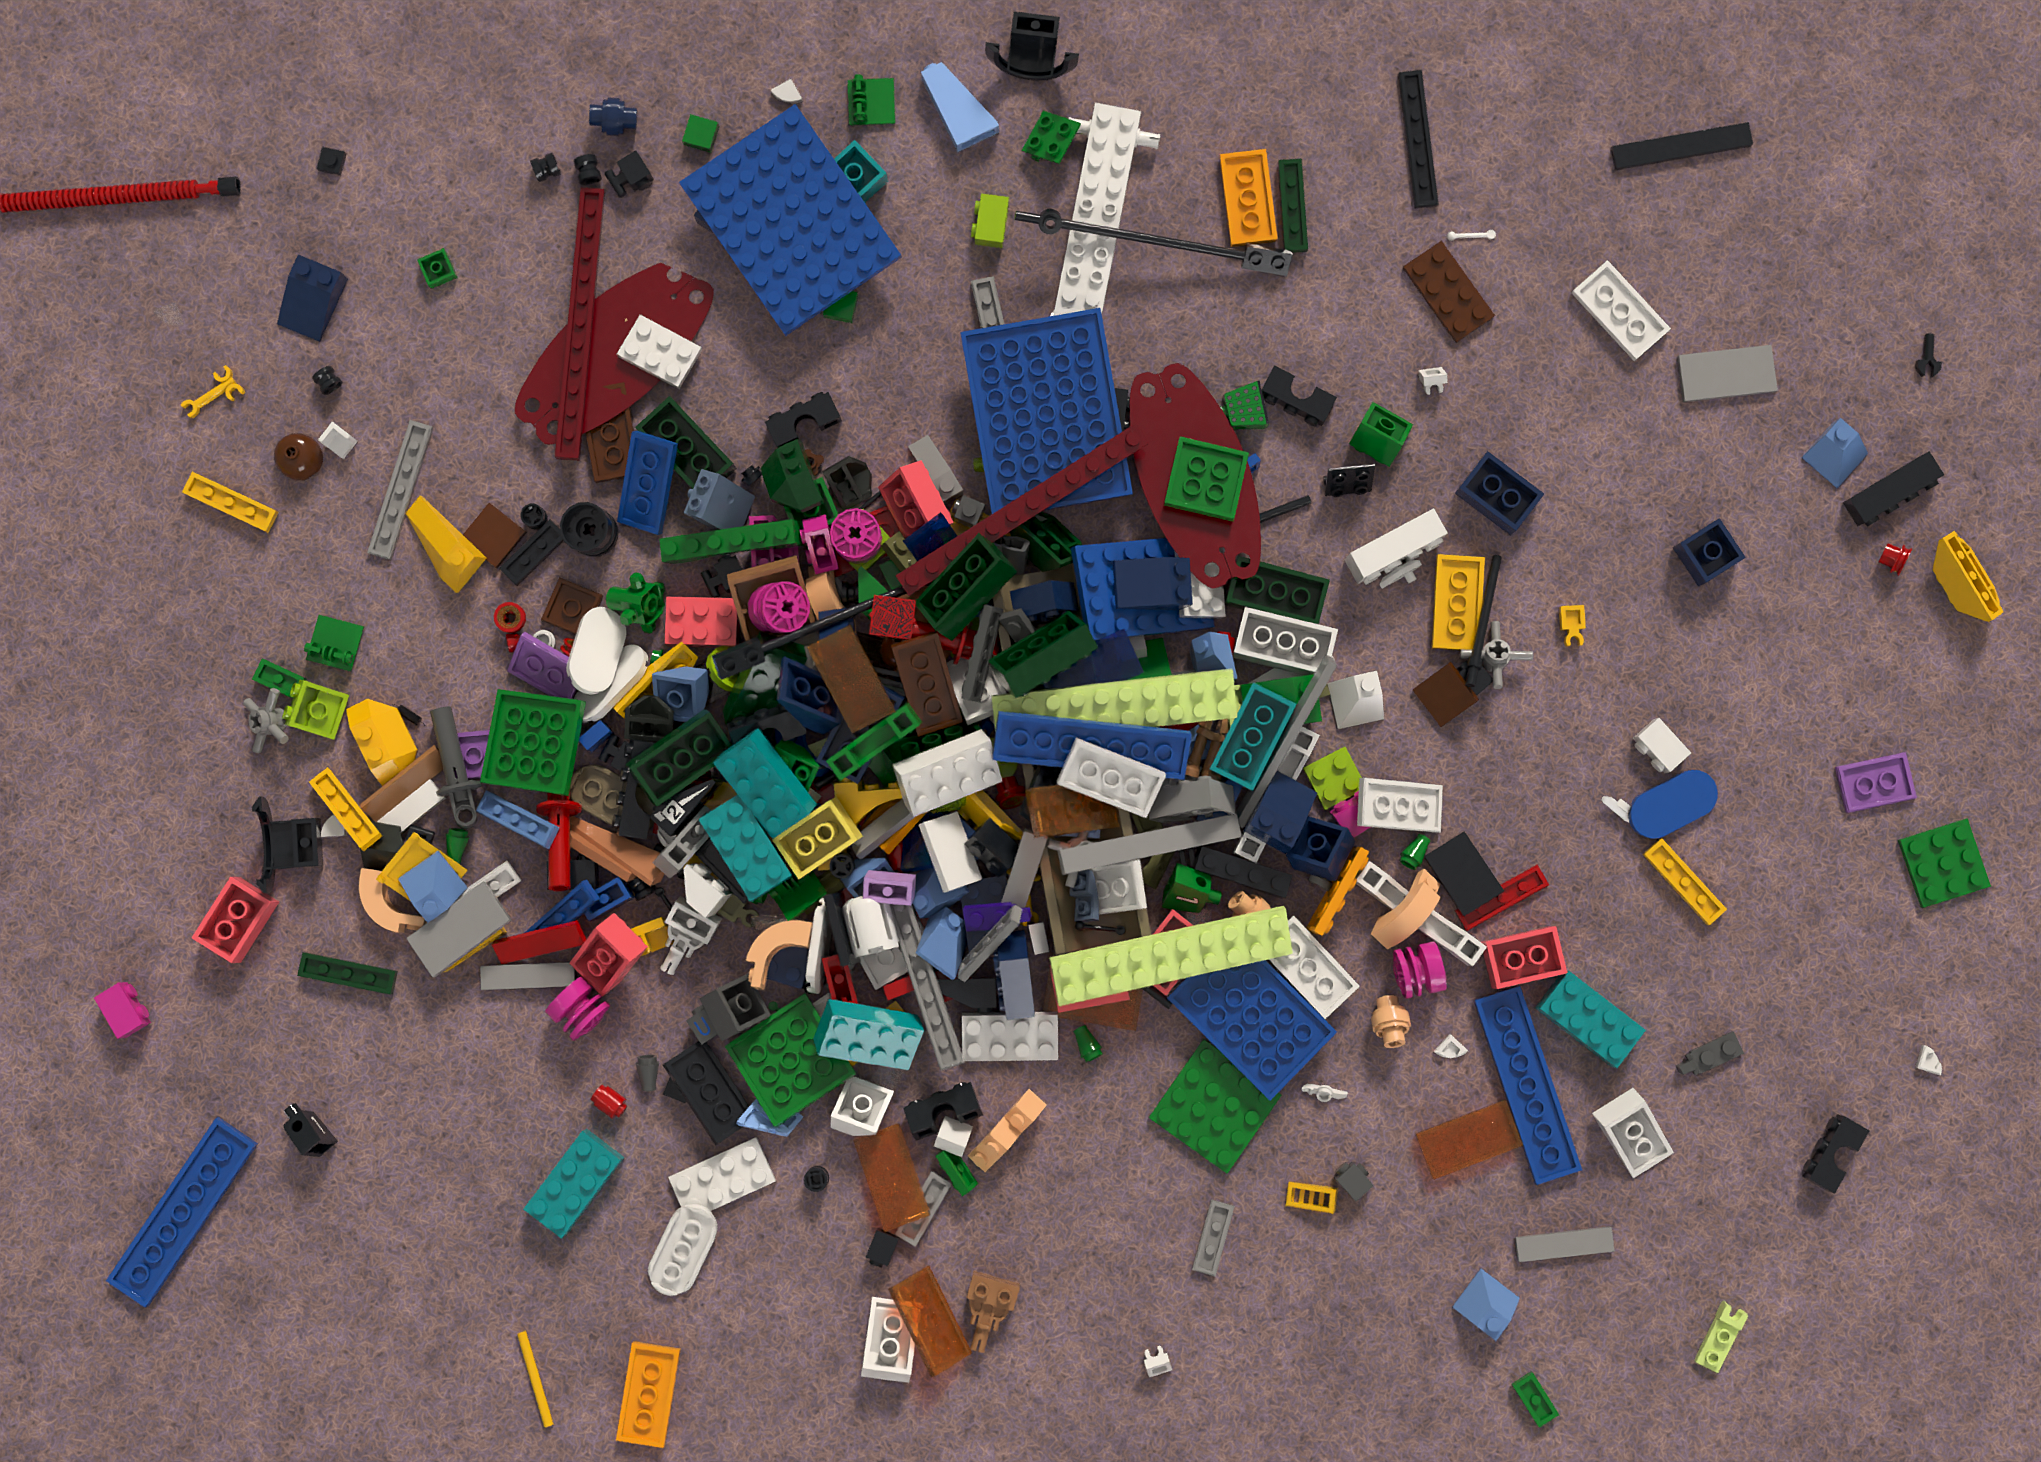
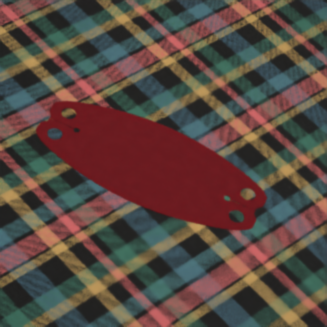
(642, 294)
(1195, 416)

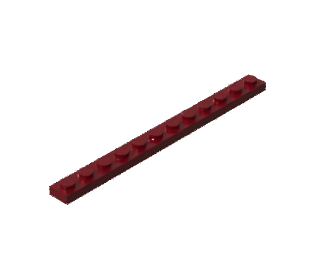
(580, 324)
(1026, 506)

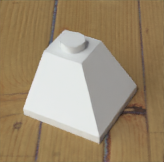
(1357, 700)
(860, 1107)

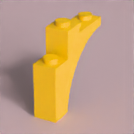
(861, 801)

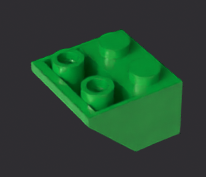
(798, 761)

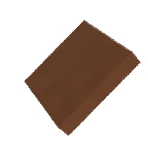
(494, 534)
(569, 604)
(1445, 694)

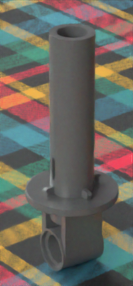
(452, 760)

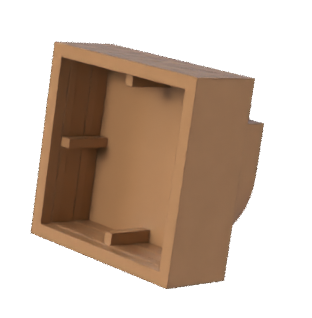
(746, 581)

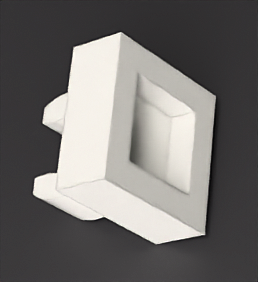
(1431, 377)
(1157, 1364)

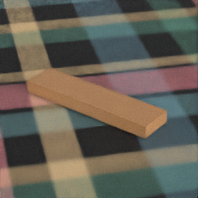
(403, 784)

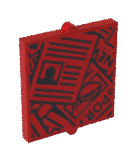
(892, 617)

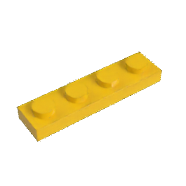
(230, 502)
(345, 809)
(1684, 881)

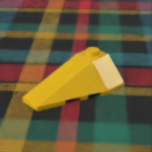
(447, 548)
(675, 658)

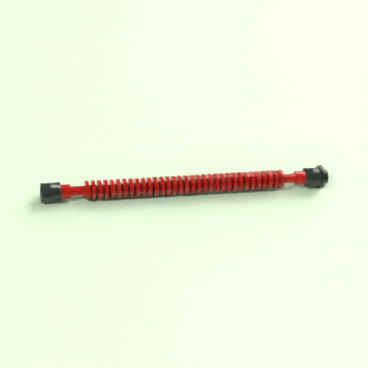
(117, 194)

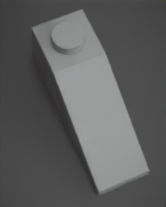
(938, 469)
(683, 846)

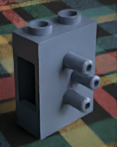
(718, 502)

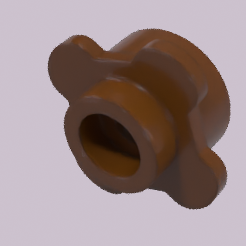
(816, 459)

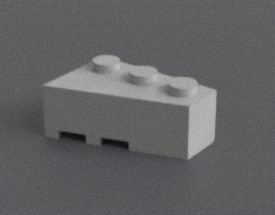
(1192, 799)

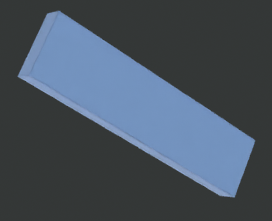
(517, 819)

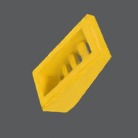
(1332, 1191)

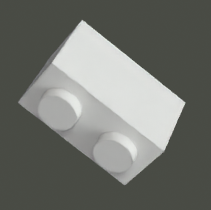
(1661, 746)

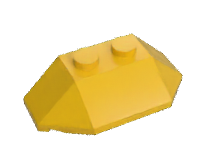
(1965, 579)
(381, 738)
(981, 807)

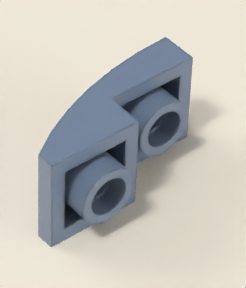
(1086, 897)

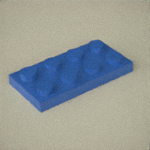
(647, 482)

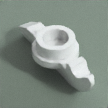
(1621, 808)
(1324, 1092)

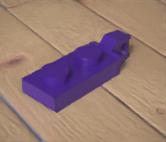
(987, 915)

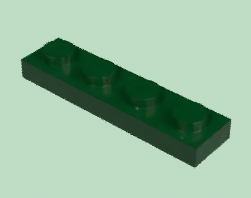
(1292, 205)
(347, 973)

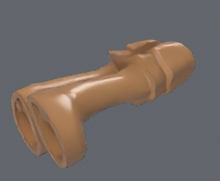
(1216, 738)

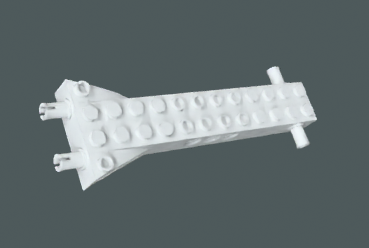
(1099, 201)

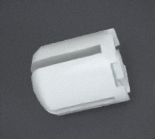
(869, 926)

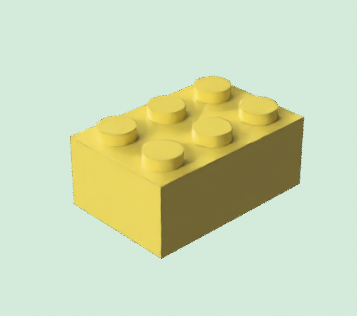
(817, 837)

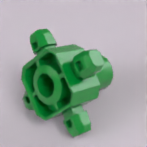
(640, 602)

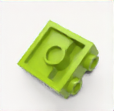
(315, 709)

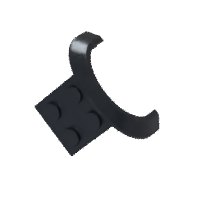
(1032, 49)
(287, 843)

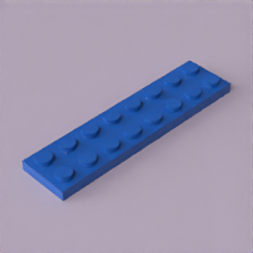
(1050, 739)
(1527, 1085)
(181, 1212)

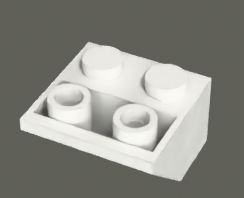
(703, 890)

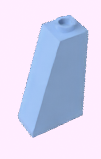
(959, 110)

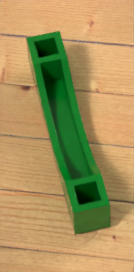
(731, 540)

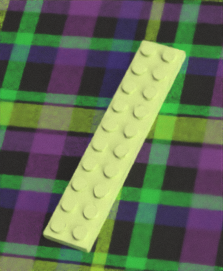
(1133, 702)
(1171, 955)

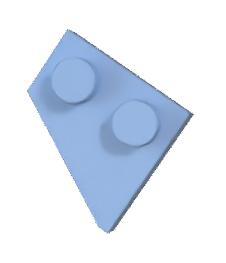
(757, 1119)

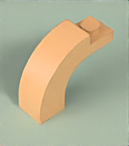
(823, 592)
(379, 907)
(1410, 913)
(771, 941)

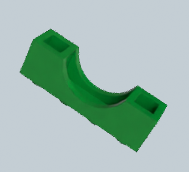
(874, 741)

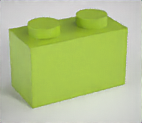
(991, 220)

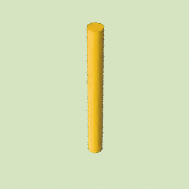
(535, 1379)

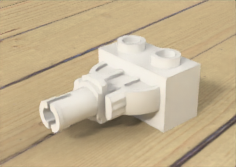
(688, 930)

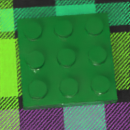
(1206, 479)
(1944, 863)

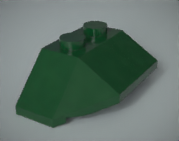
(791, 478)
(1048, 541)

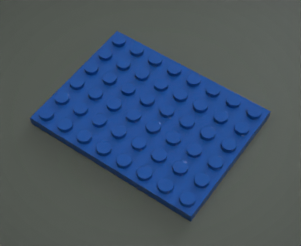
(790, 219)
(1043, 403)

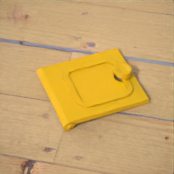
(411, 854)

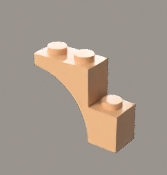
(1007, 1130)

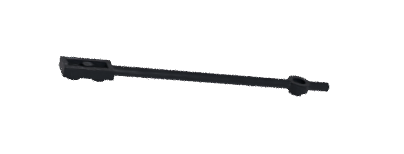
(1253, 258)
(752, 652)

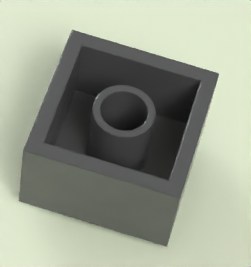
(734, 1007)

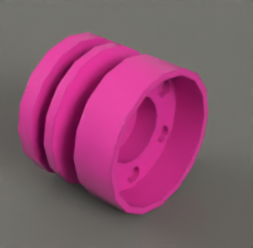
(855, 549)
(766, 606)
(1424, 969)
(577, 1008)

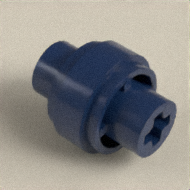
(613, 116)

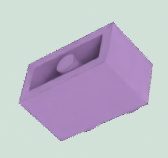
(889, 887)

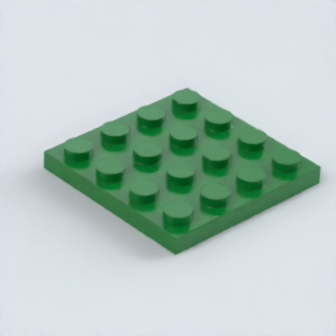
(533, 742)
(783, 1062)
(1213, 1107)

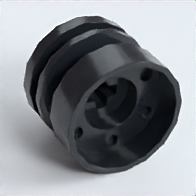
(576, 532)

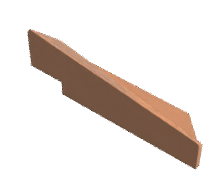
(615, 852)

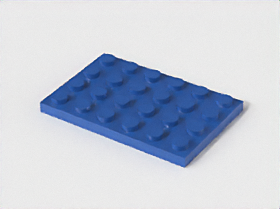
(1097, 594)
(1254, 1022)

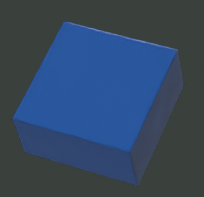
(596, 736)

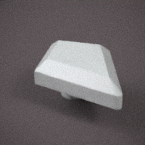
(1405, 570)

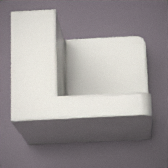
(337, 440)

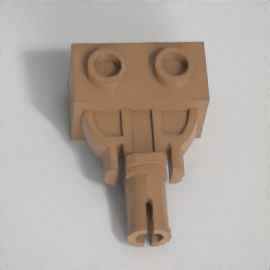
(990, 1300)

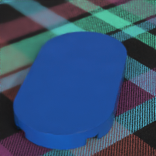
(1673, 804)

